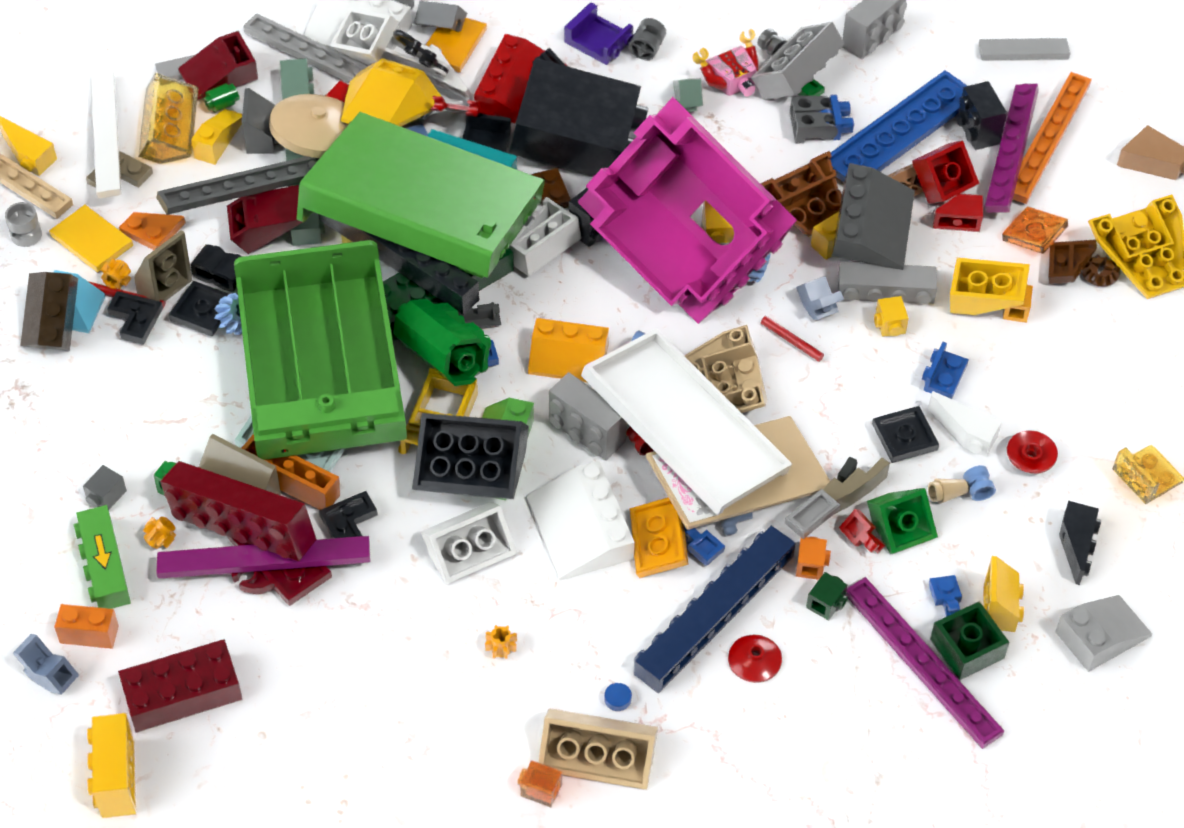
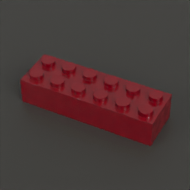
(238, 510)

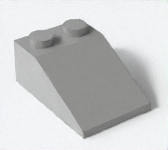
(1101, 630)

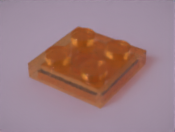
(1035, 230)

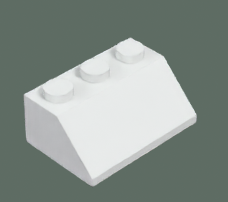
(469, 541)

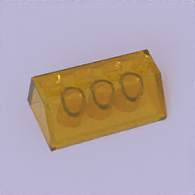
(168, 120)

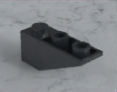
(1076, 537)

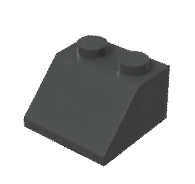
(257, 123)

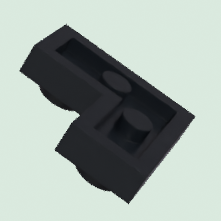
(140, 315)
(343, 516)

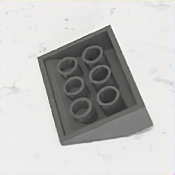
(873, 218)

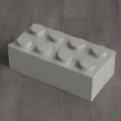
(798, 61)

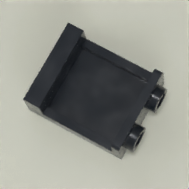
(488, 131)

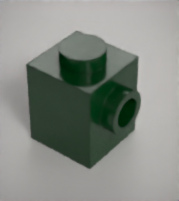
(827, 596)

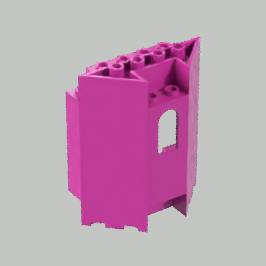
(647, 207)

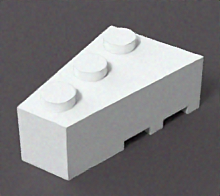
(545, 237)

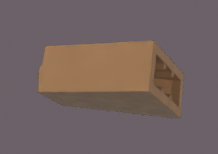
(1153, 154)

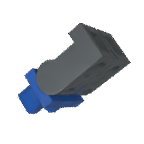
(819, 117)

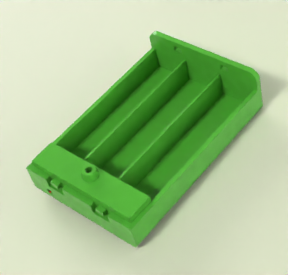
(420, 194)
(318, 350)

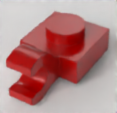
(858, 531)

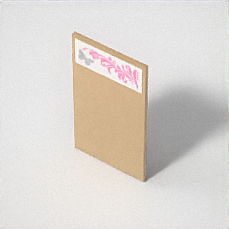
(802, 480)

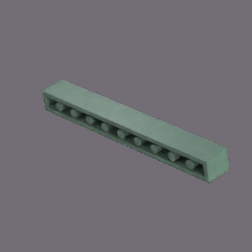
(295, 81)

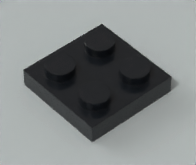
(197, 308)
(905, 434)

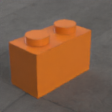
(86, 626)

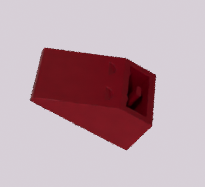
(220, 63)
(262, 217)

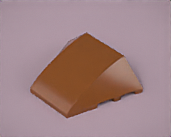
(808, 192)

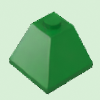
(903, 519)

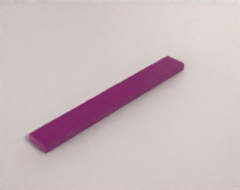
(251, 558)
(924, 663)

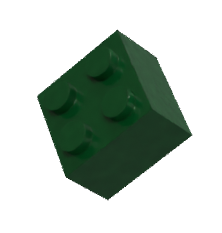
(969, 640)

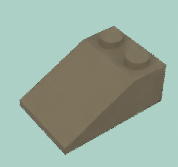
(165, 269)

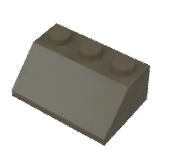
(239, 464)

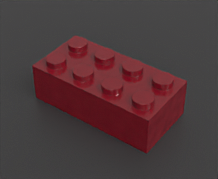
(180, 685)

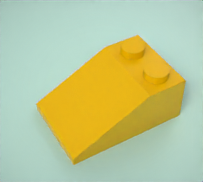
(987, 286)

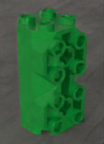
(443, 340)

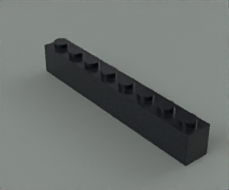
(431, 274)

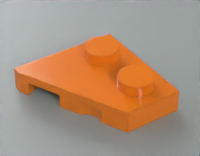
(151, 228)

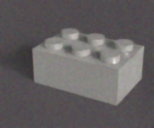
(872, 24)
(586, 417)

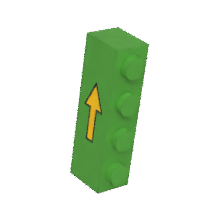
(102, 557)

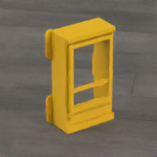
(435, 380)

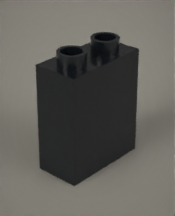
(575, 118)

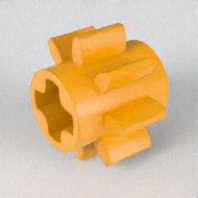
(116, 274)
(159, 532)
(501, 641)

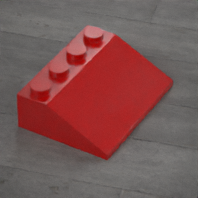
(507, 76)

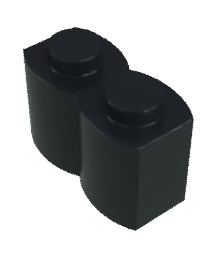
(215, 267)

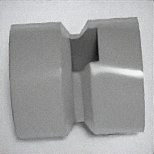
(23, 224)

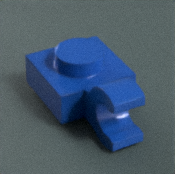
(703, 546)
(946, 593)

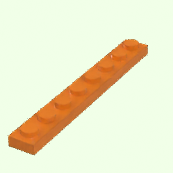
(1050, 135)

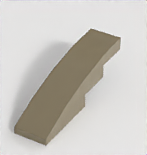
(857, 484)

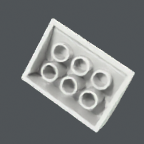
(331, 13)
(581, 522)

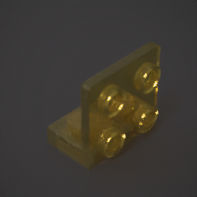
(1146, 472)

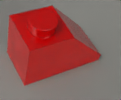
(960, 213)

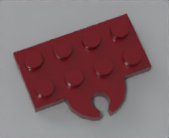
(288, 583)

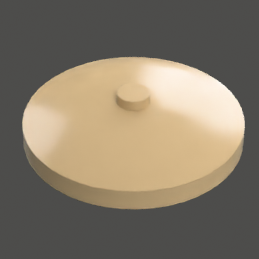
(307, 123)

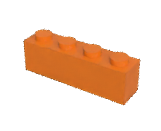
(303, 479)

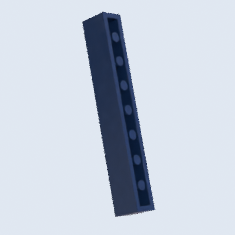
(713, 609)

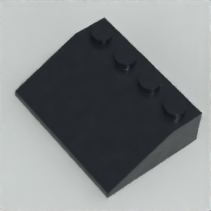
(469, 455)

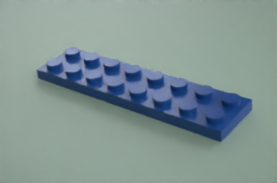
(901, 126)

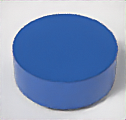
(618, 696)

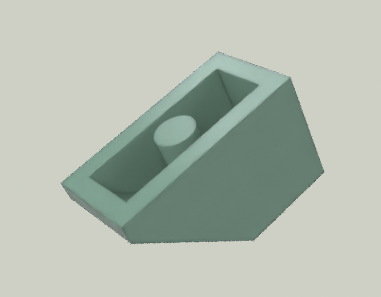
(688, 93)

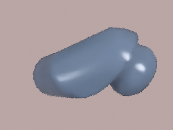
(729, 524)

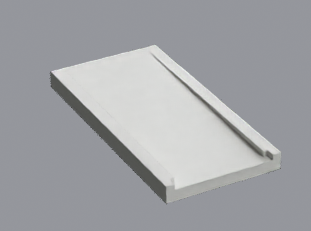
(686, 420)

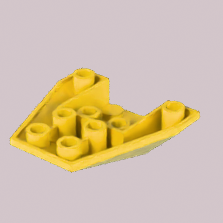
(389, 93)
(1146, 245)

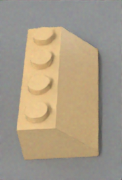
(598, 748)

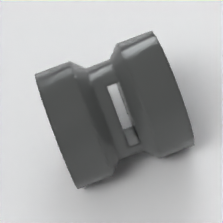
(770, 41)

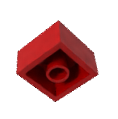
(945, 172)

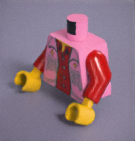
(731, 69)

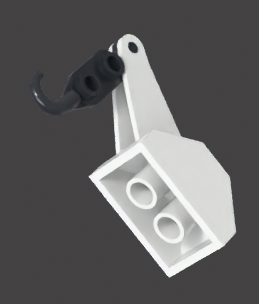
(371, 35)

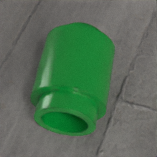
(221, 97)

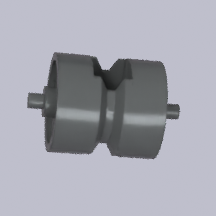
(647, 39)

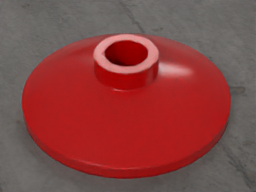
(1033, 444)
(751, 667)

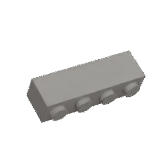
(877, 282)

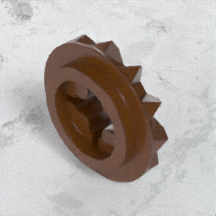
(1106, 277)

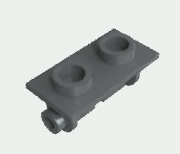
(484, 315)

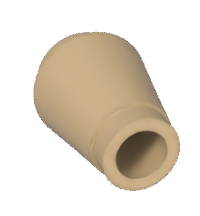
(946, 489)

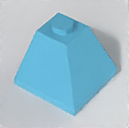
(87, 305)

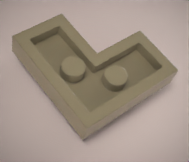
(131, 171)

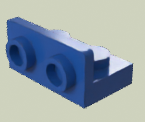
(944, 372)

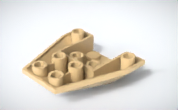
(732, 368)

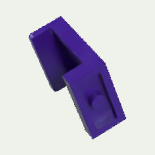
(596, 35)

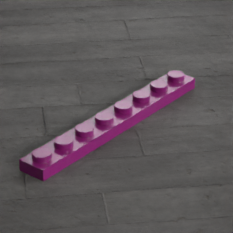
(1012, 148)

